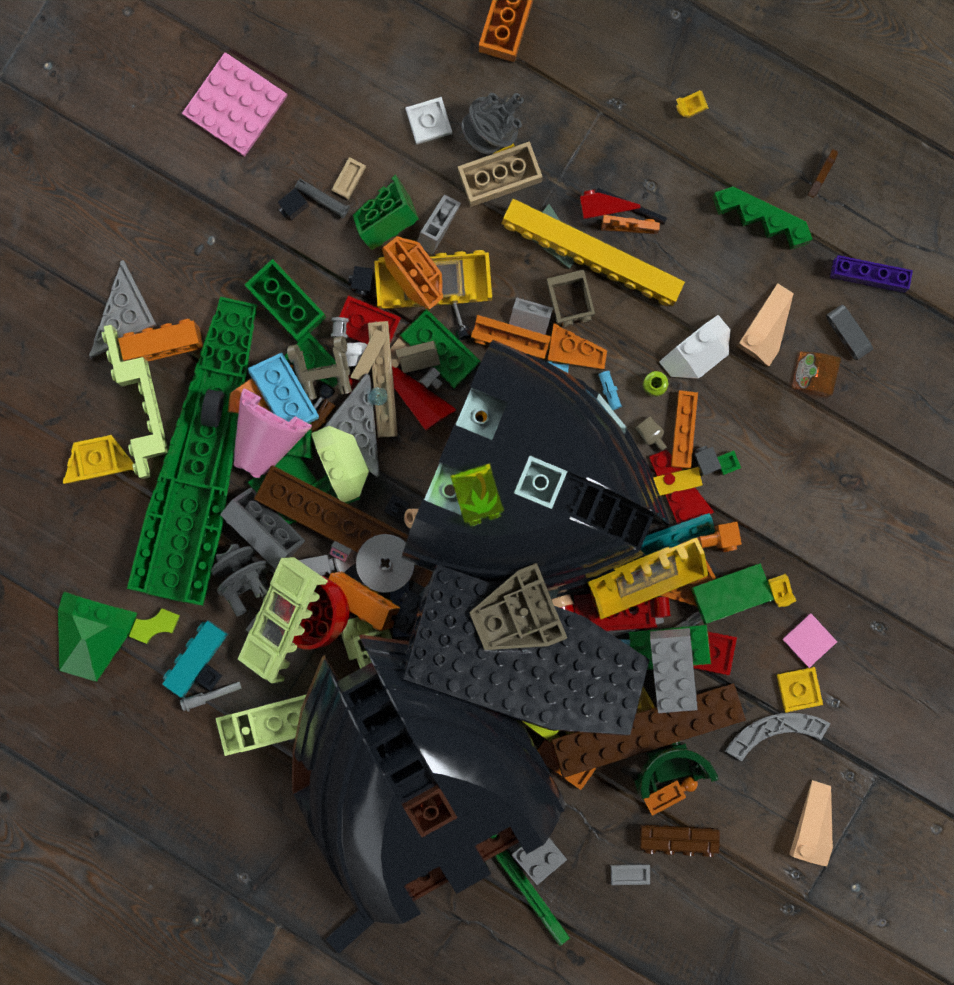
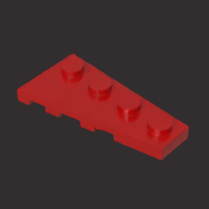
(685, 503)

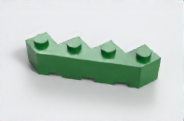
(772, 218)

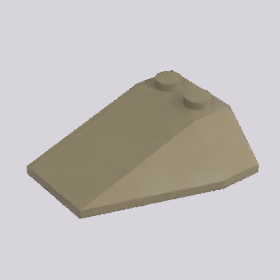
(518, 614)

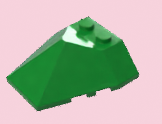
(90, 635)

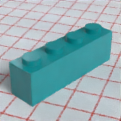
(195, 658)

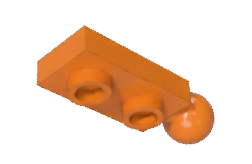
(669, 795)

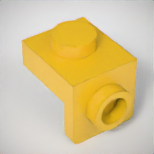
(691, 104)
(781, 591)

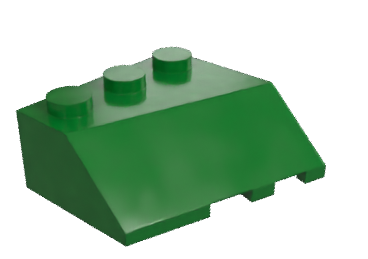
(385, 214)

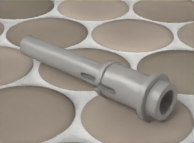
(200, 699)

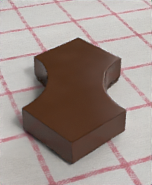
(823, 173)

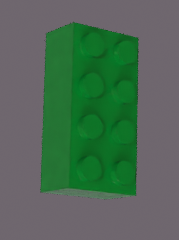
(285, 300)
(641, 643)

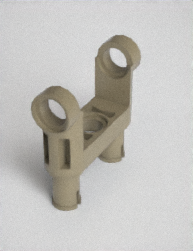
(307, 376)

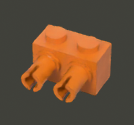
(725, 537)

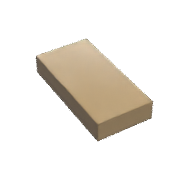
(348, 178)

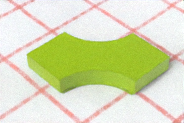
(163, 622)

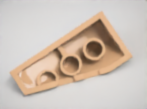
(767, 329)
(814, 832)

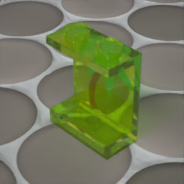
(477, 494)

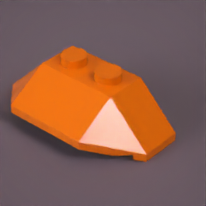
(414, 271)

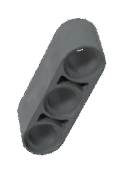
(849, 332)

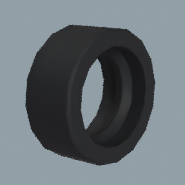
(212, 408)

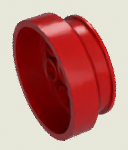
(327, 618)

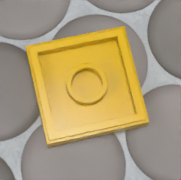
(799, 689)

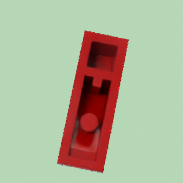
(601, 204)

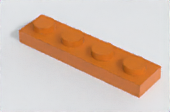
(684, 429)

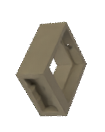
(557, 281)

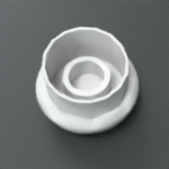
(354, 352)

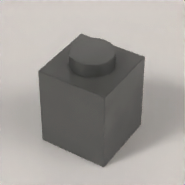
(706, 460)

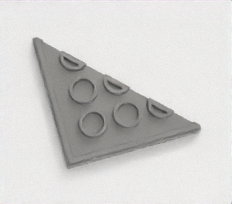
(123, 310)
(357, 419)

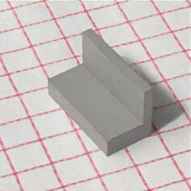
(530, 316)

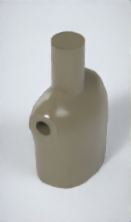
(651, 433)

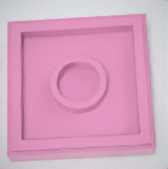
(809, 640)

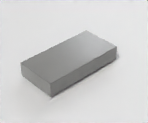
(630, 874)

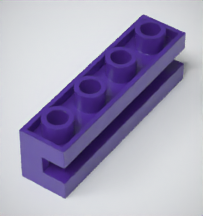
(871, 274)

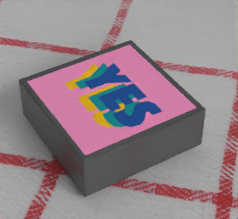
(340, 551)

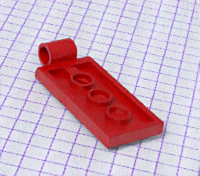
(624, 620)

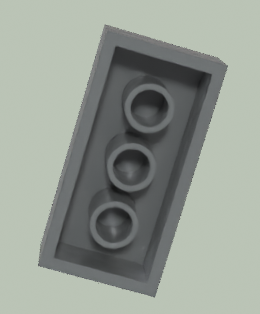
(262, 528)

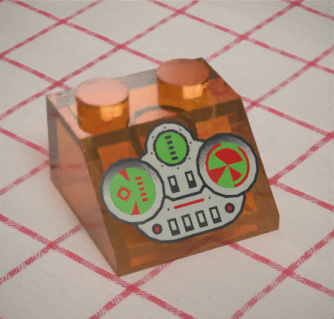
(816, 373)

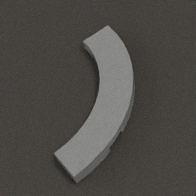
(772, 726)

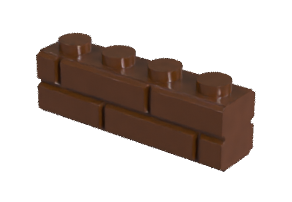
(679, 839)

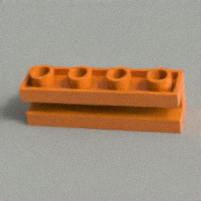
(510, 335)
(365, 602)

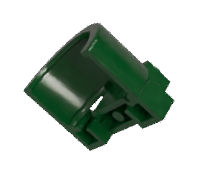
(669, 764)

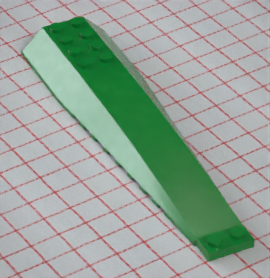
(192, 488)

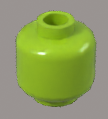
(660, 379)

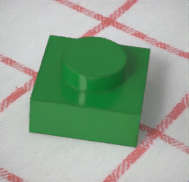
(729, 463)

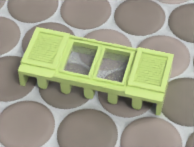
(280, 619)

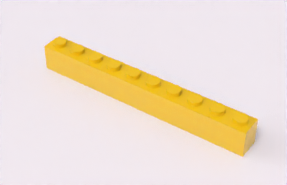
(592, 252)

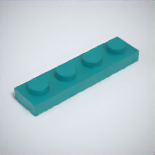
(678, 534)

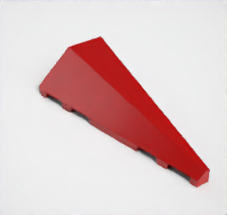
(423, 403)

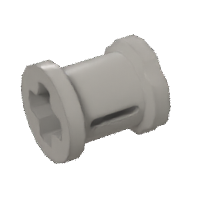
(339, 327)

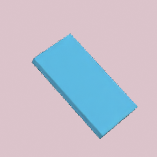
(282, 389)

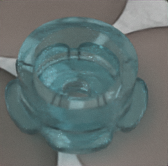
(382, 396)

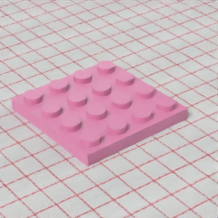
(234, 104)

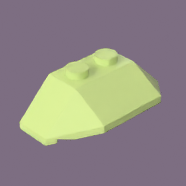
(341, 461)

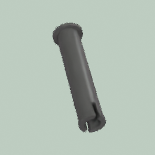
(322, 198)

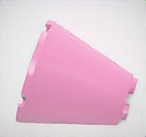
(263, 436)

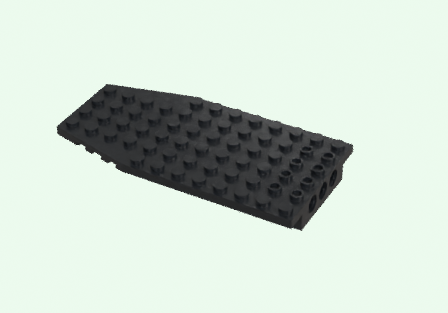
(570, 686)

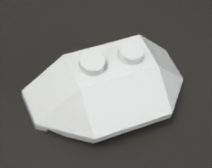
(699, 351)

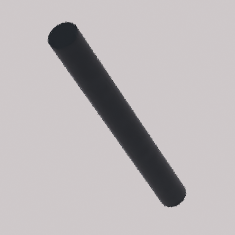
(643, 211)

